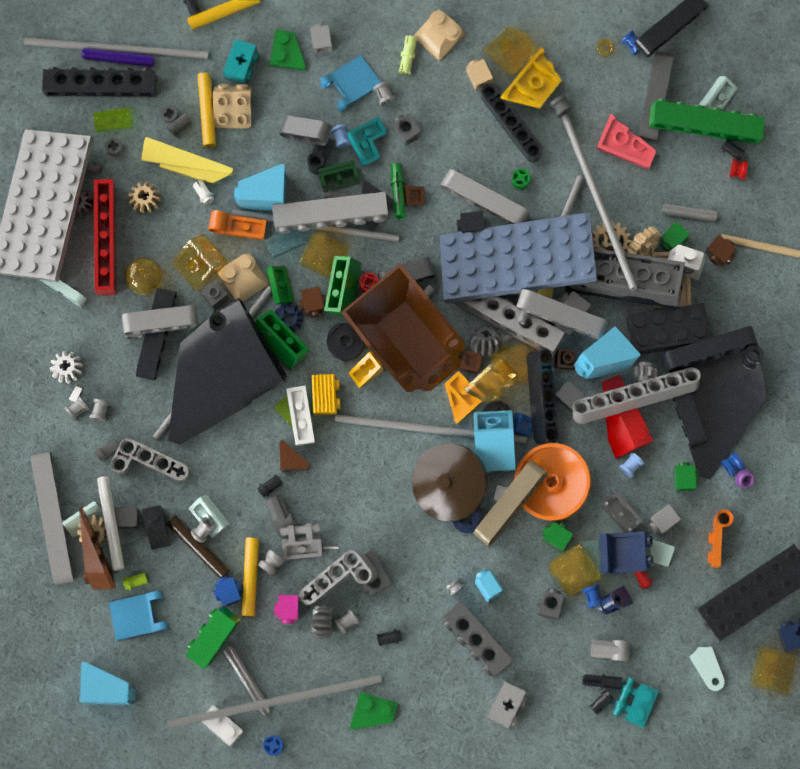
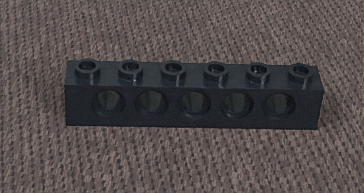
(53, 75)

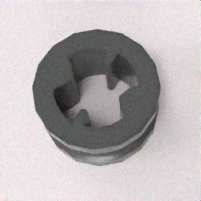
(164, 112)
(117, 142)

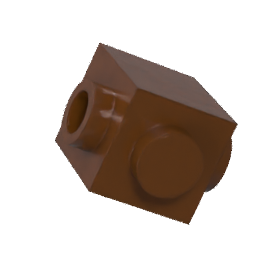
(721, 251)
(312, 302)

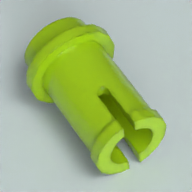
(134, 581)

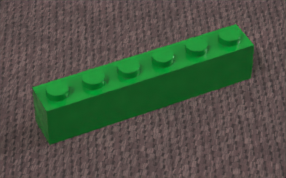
(706, 122)

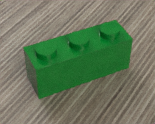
(342, 284)
(282, 339)
(212, 636)

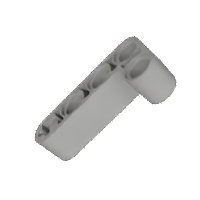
(159, 320)
(152, 463)
(335, 580)

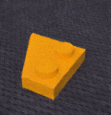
(460, 401)

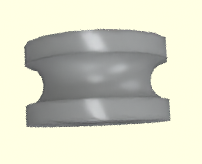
(455, 586)

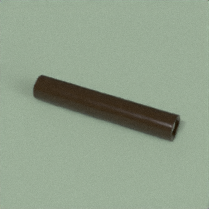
(198, 548)

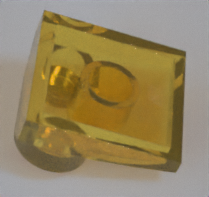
(320, 253)
(517, 358)
(574, 570)

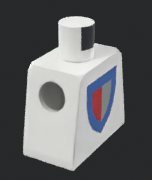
(693, 260)

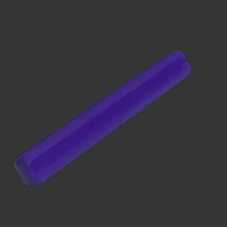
(118, 57)

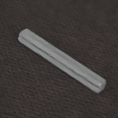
(245, 677)

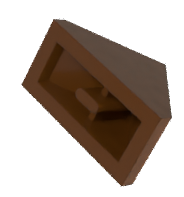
(291, 460)

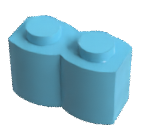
(488, 585)

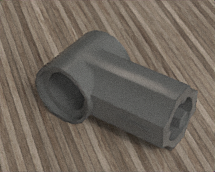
(279, 513)

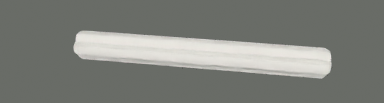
(110, 523)

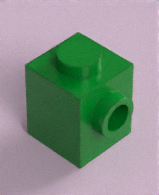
(674, 236)
(685, 477)
(557, 535)

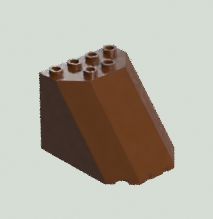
(406, 331)

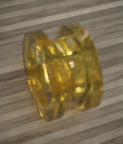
(610, 47)

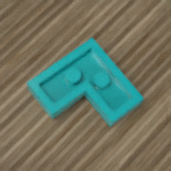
(363, 137)

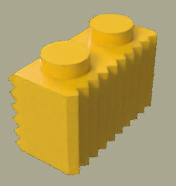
(324, 394)

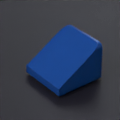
(522, 424)

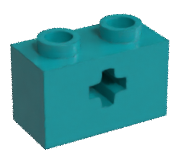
(239, 52)

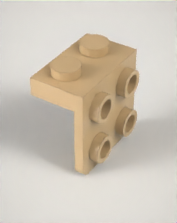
(232, 106)

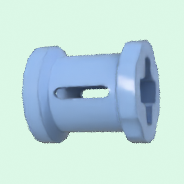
(340, 136)
(631, 465)

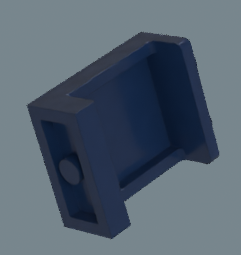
(626, 552)

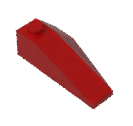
(627, 429)

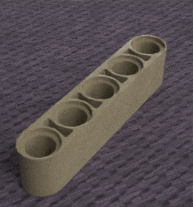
(510, 503)

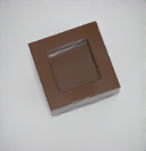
(414, 195)
(470, 361)

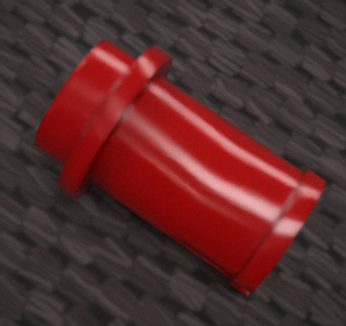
(643, 579)

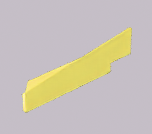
(184, 162)

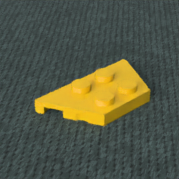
(534, 82)

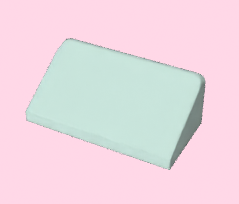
(719, 93)
(206, 508)
(72, 523)
(662, 553)

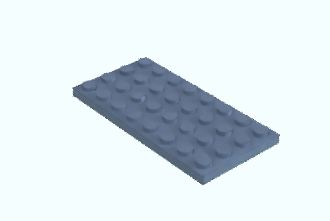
(518, 258)

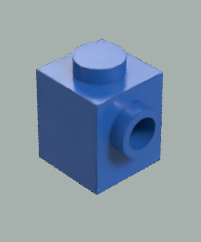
(228, 591)

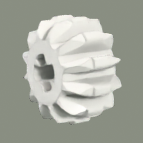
(60, 364)

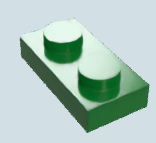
(280, 285)

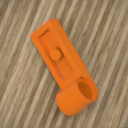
(237, 226)
(715, 538)

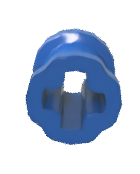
(629, 40)
(592, 595)

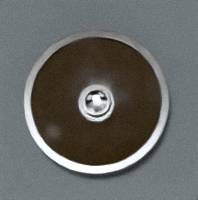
(449, 482)

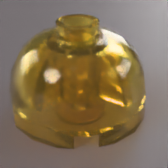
(143, 276)

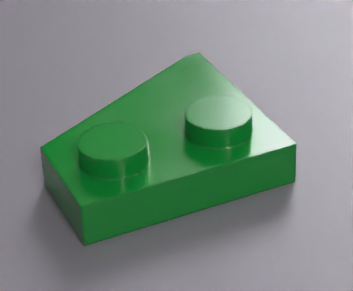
(286, 51)
(372, 711)

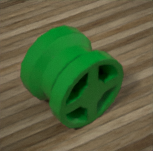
(519, 175)

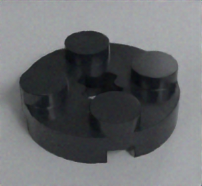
(334, 342)

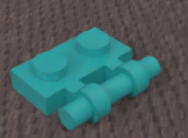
(641, 704)

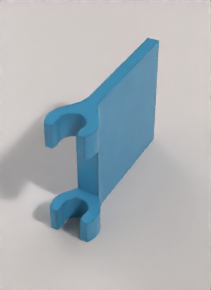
(352, 81)
(135, 616)

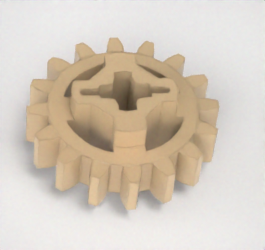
(605, 237)
(645, 242)

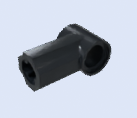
(319, 153)

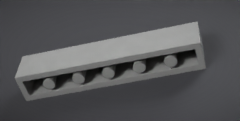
(329, 212)

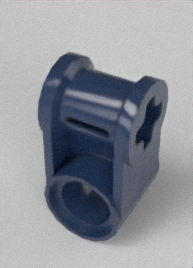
(614, 601)

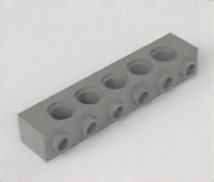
(511, 326)

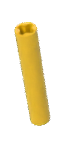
(219, 12)
(206, 110)
(250, 577)

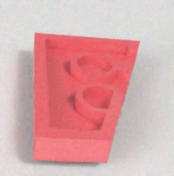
(622, 143)

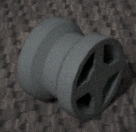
(561, 105)

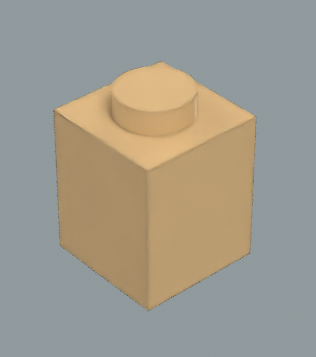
(479, 73)

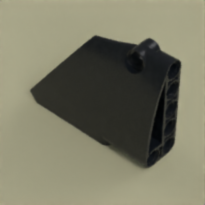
(221, 372)
(727, 394)

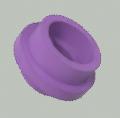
(748, 481)

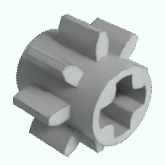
(645, 371)

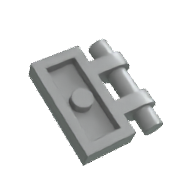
(301, 547)

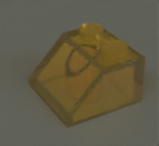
(511, 49)
(199, 261)
(492, 381)
(772, 670)

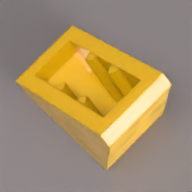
(366, 370)

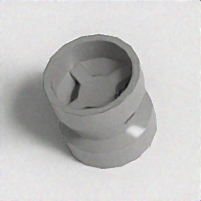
(271, 562)

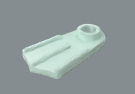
(708, 667)

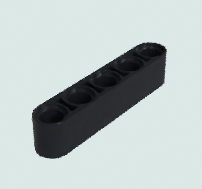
(669, 26)
(510, 114)
(154, 342)
(542, 397)

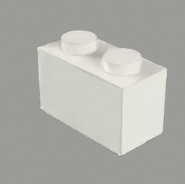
(224, 728)

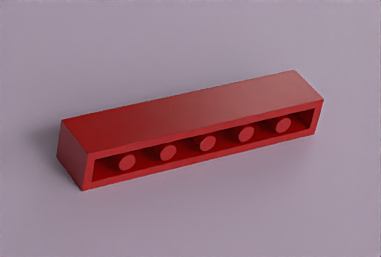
(105, 237)

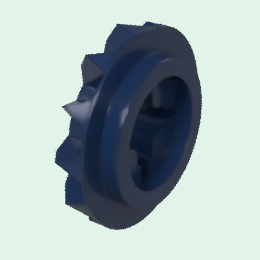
(296, 320)
(466, 527)

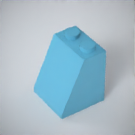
(262, 189)
(607, 356)
(495, 440)
(104, 688)

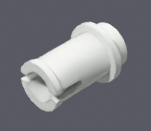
(205, 195)

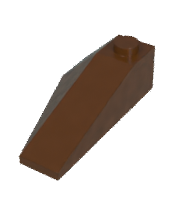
(96, 566)

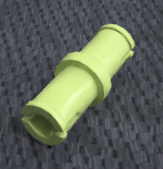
(408, 55)

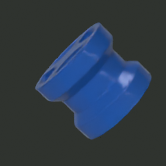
(733, 464)
(273, 743)

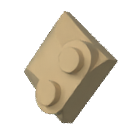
(439, 34)
(243, 277)

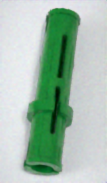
(396, 171)

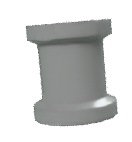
(384, 93)
(76, 408)
(99, 410)
(204, 528)
(346, 621)

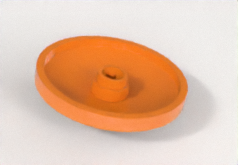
(565, 485)

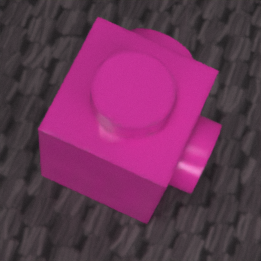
(287, 608)

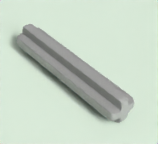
(688, 212)

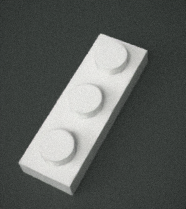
(300, 415)

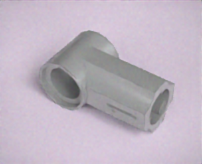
(611, 650)

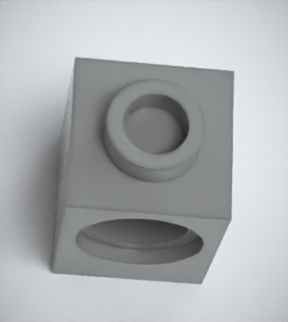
(321, 39)
(663, 520)

